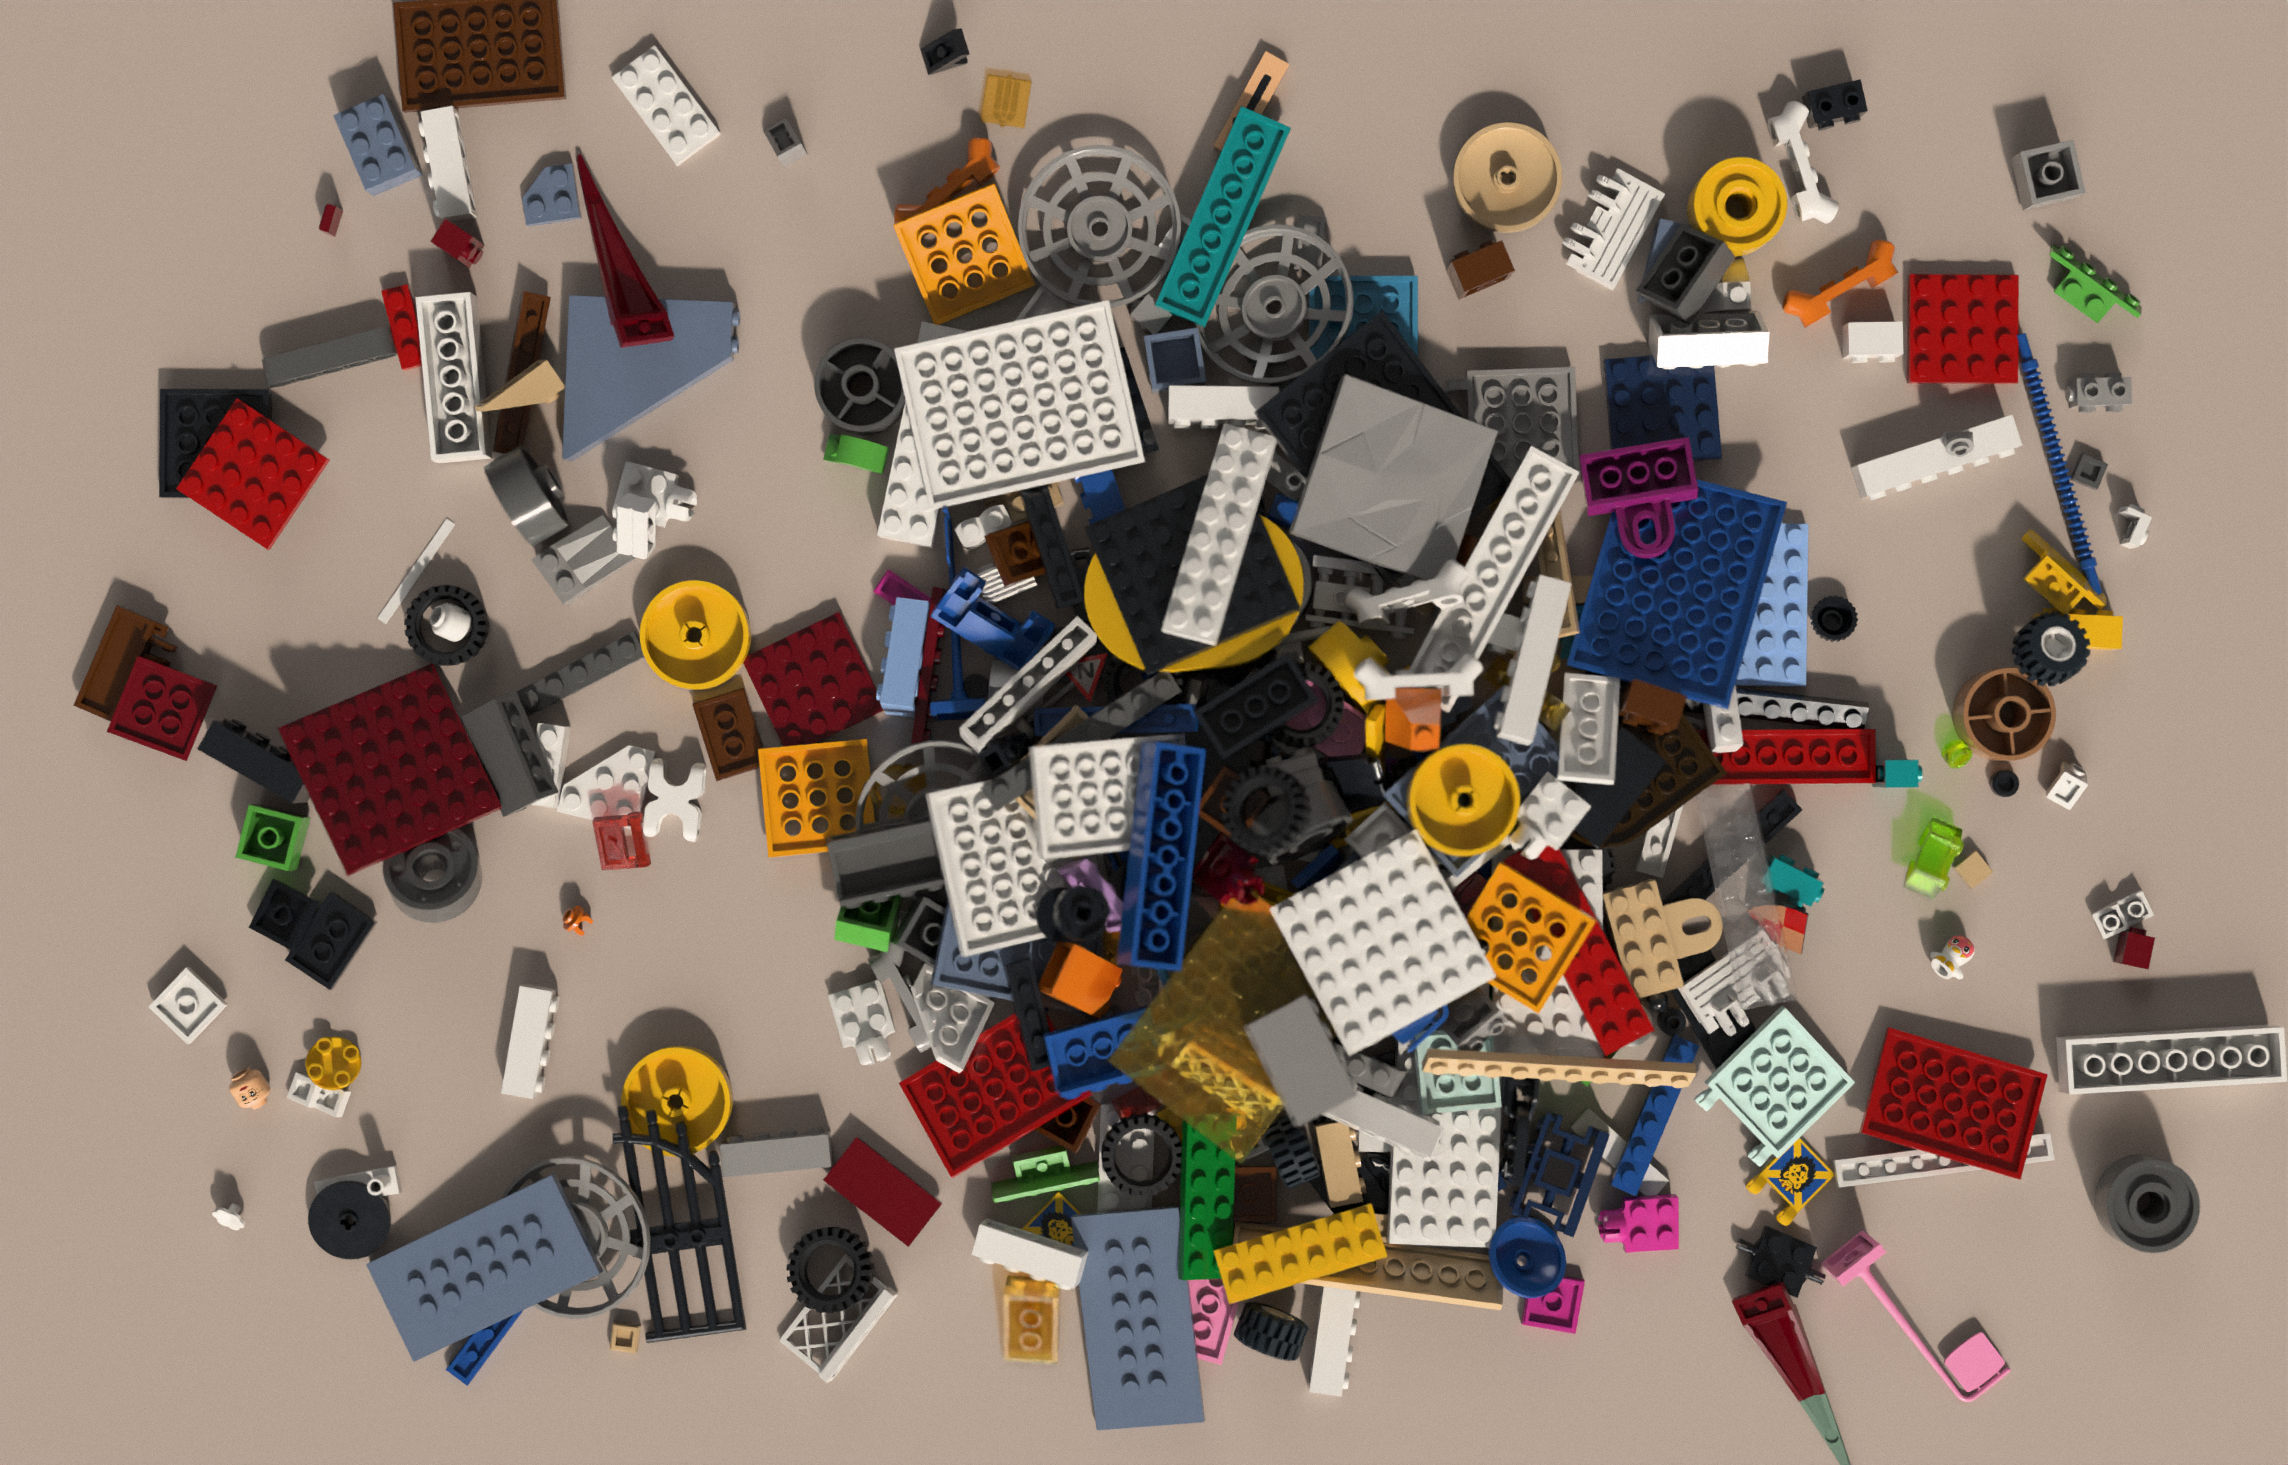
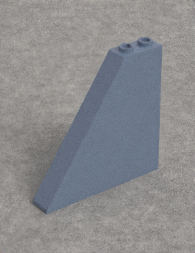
(617, 385)

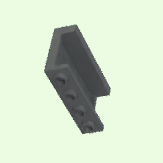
(509, 753)
(885, 862)

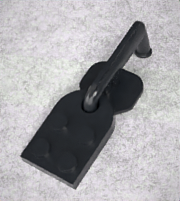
(1519, 1114)

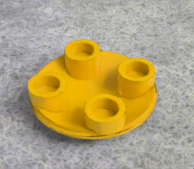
(333, 1063)

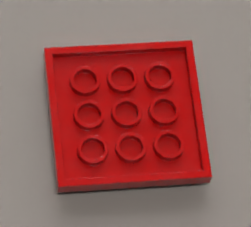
(1962, 329)
(253, 474)

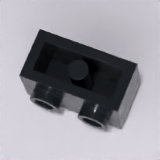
(1835, 104)

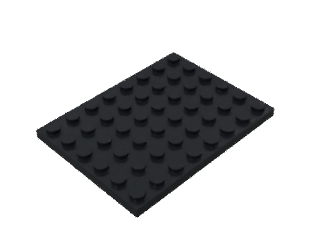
(1380, 358)

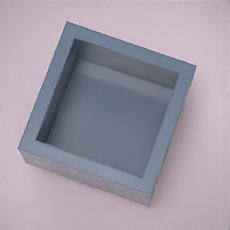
(1174, 359)

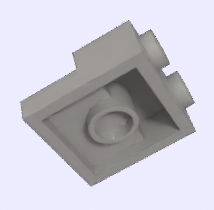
(1472, 1020)

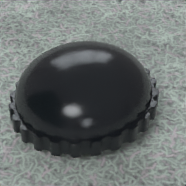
(1834, 618)

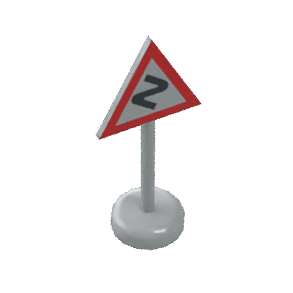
(1083, 675)

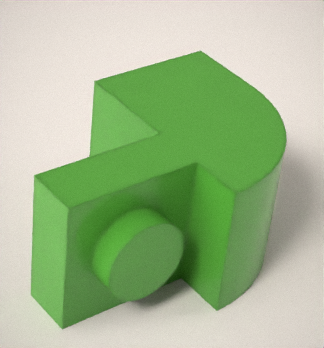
(856, 453)

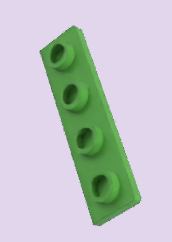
(2088, 290)
(1043, 1172)

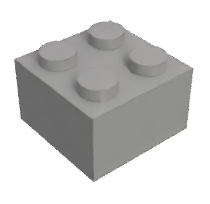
(2048, 175)

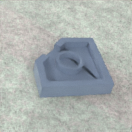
(552, 197)

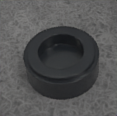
(2004, 783)

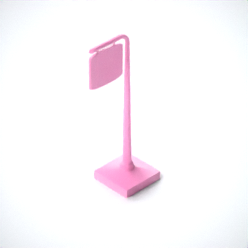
(1970, 1362)

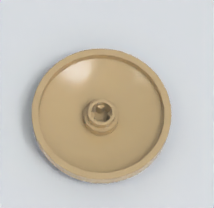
(1507, 177)

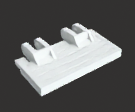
(1616, 230)
(1712, 994)

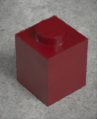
(2134, 948)

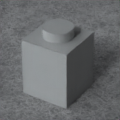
(1149, 316)

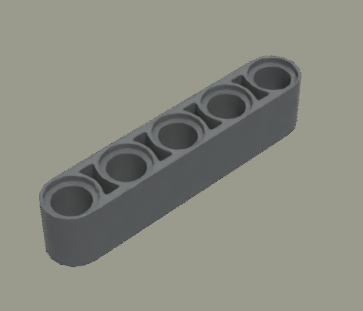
(329, 357)

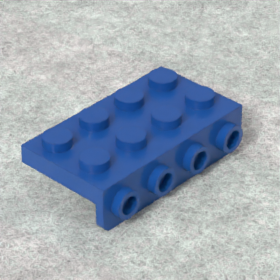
(1081, 1053)

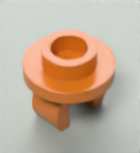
(573, 917)

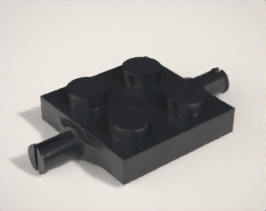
(1780, 1258)

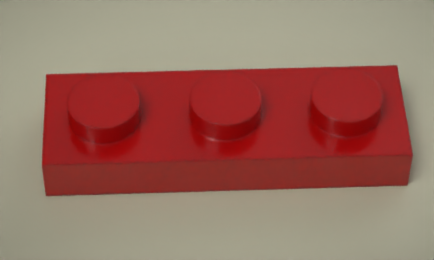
(404, 325)

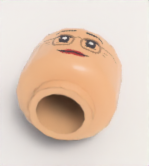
(249, 1088)

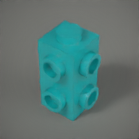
(1800, 885)

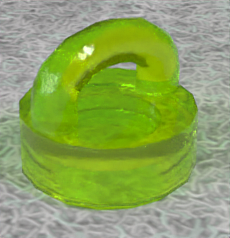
(1956, 754)

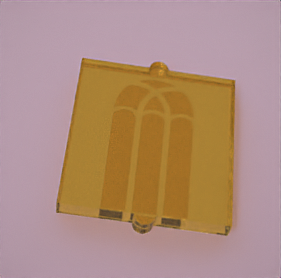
(1006, 101)

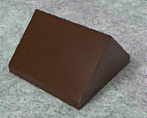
(1072, 1125)

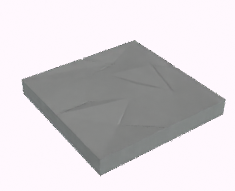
(1392, 480)

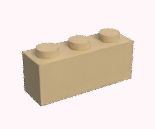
(1339, 1163)

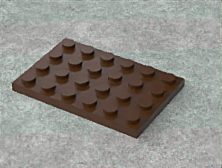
(478, 53)

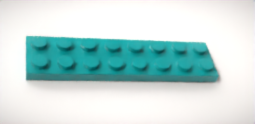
(1222, 217)

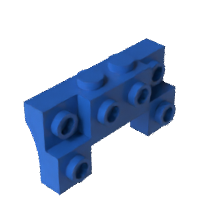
(988, 626)

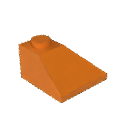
(1414, 718)

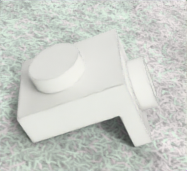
(2137, 530)

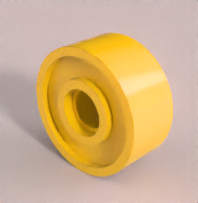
(1751, 185)
(1340, 653)

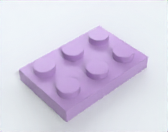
(1086, 873)

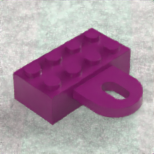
(1638, 486)

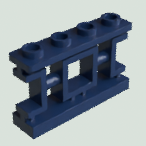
(1578, 1180)

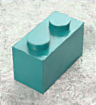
(1898, 774)

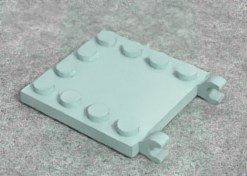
(1777, 1084)

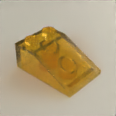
(1031, 1320)

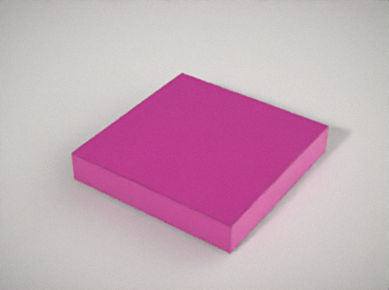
(1557, 1309)

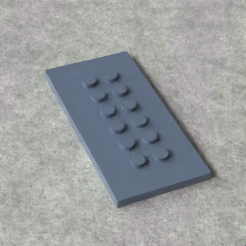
(484, 1267)
(1138, 1319)

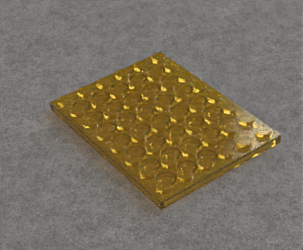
(1192, 1035)

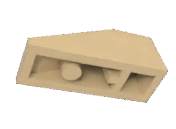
(532, 386)

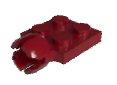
(1228, 872)

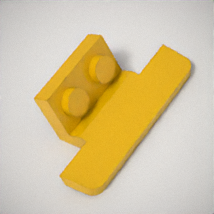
(2057, 578)

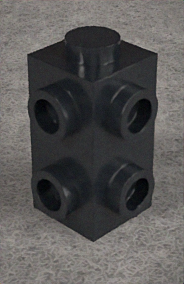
(1004, 753)

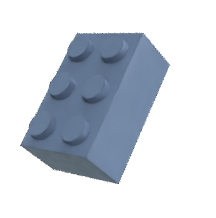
(378, 145)

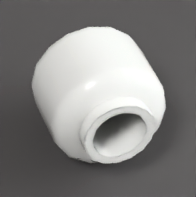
(451, 621)

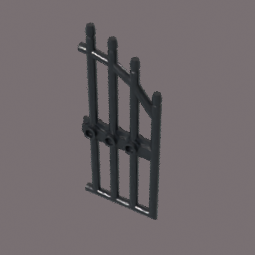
(684, 1235)

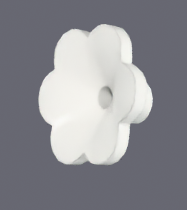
(229, 1217)

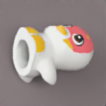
(1954, 954)

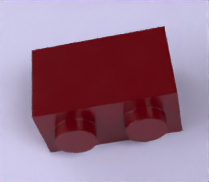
(458, 243)

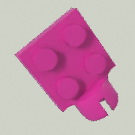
(1643, 1223)

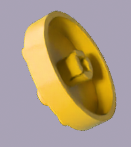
(667, 630)
(1491, 796)
(701, 1084)

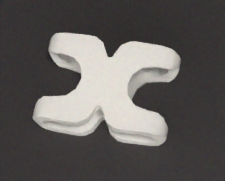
(674, 799)

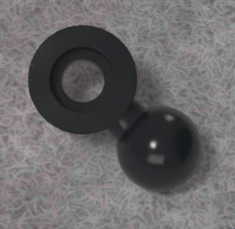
(1658, 1003)

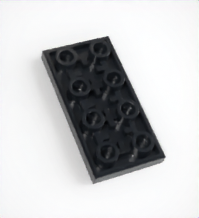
(1634, 770)

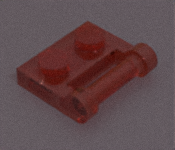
(613, 845)

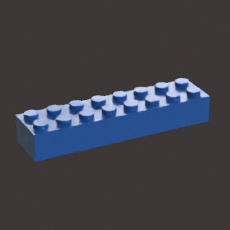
(1161, 856)

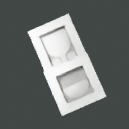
(310, 1095)

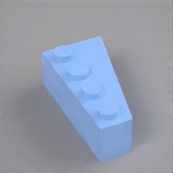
(903, 657)

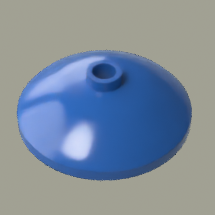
(1537, 1249)

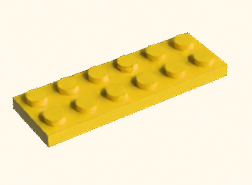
(1300, 1253)

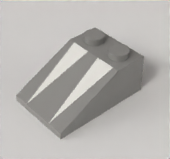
(581, 560)

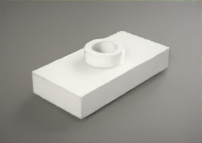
(1332, 596)

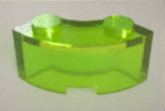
(1939, 847)

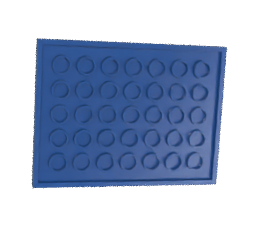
(1689, 610)

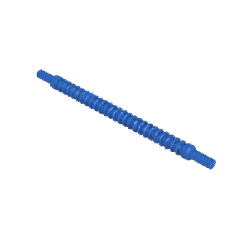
(2030, 366)

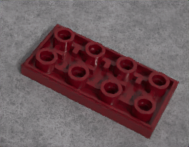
(882, 1191)

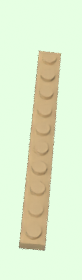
(1558, 1067)

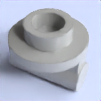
(1958, 443)

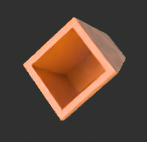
(1080, 979)

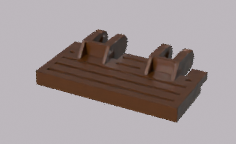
(122, 642)

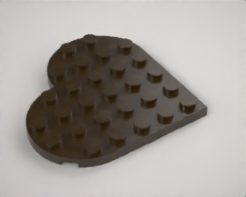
(1687, 772)

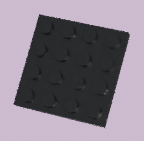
(189, 421)

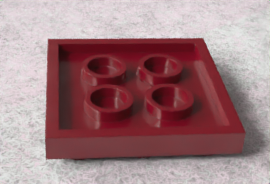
(162, 708)

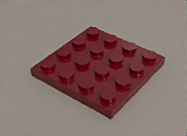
(813, 683)

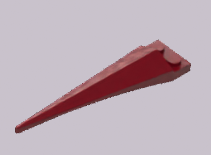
(628, 295)

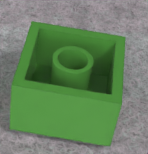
(272, 837)
(869, 924)

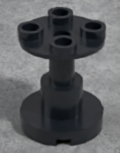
(1072, 913)

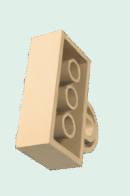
(1651, 936)

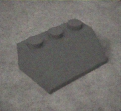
(1686, 273)

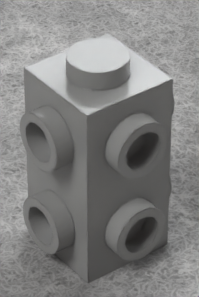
(2091, 392)

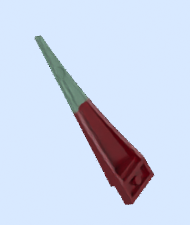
(1779, 1333)

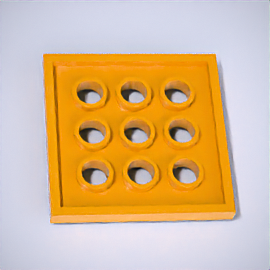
(946, 247)
(774, 788)
(1538, 933)

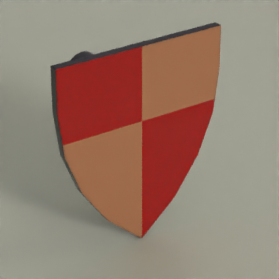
(1794, 926)

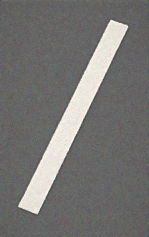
(416, 571)

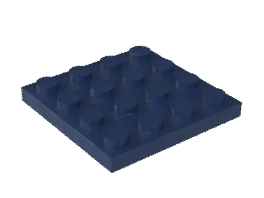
(1662, 405)

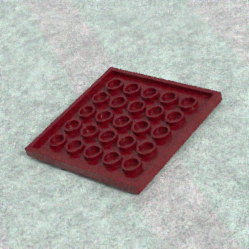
(389, 769)

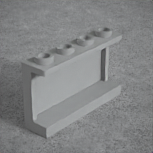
(1301, 1060)

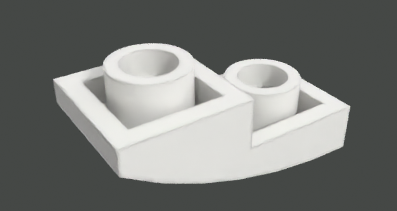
(2122, 914)

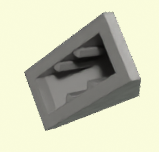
(785, 142)

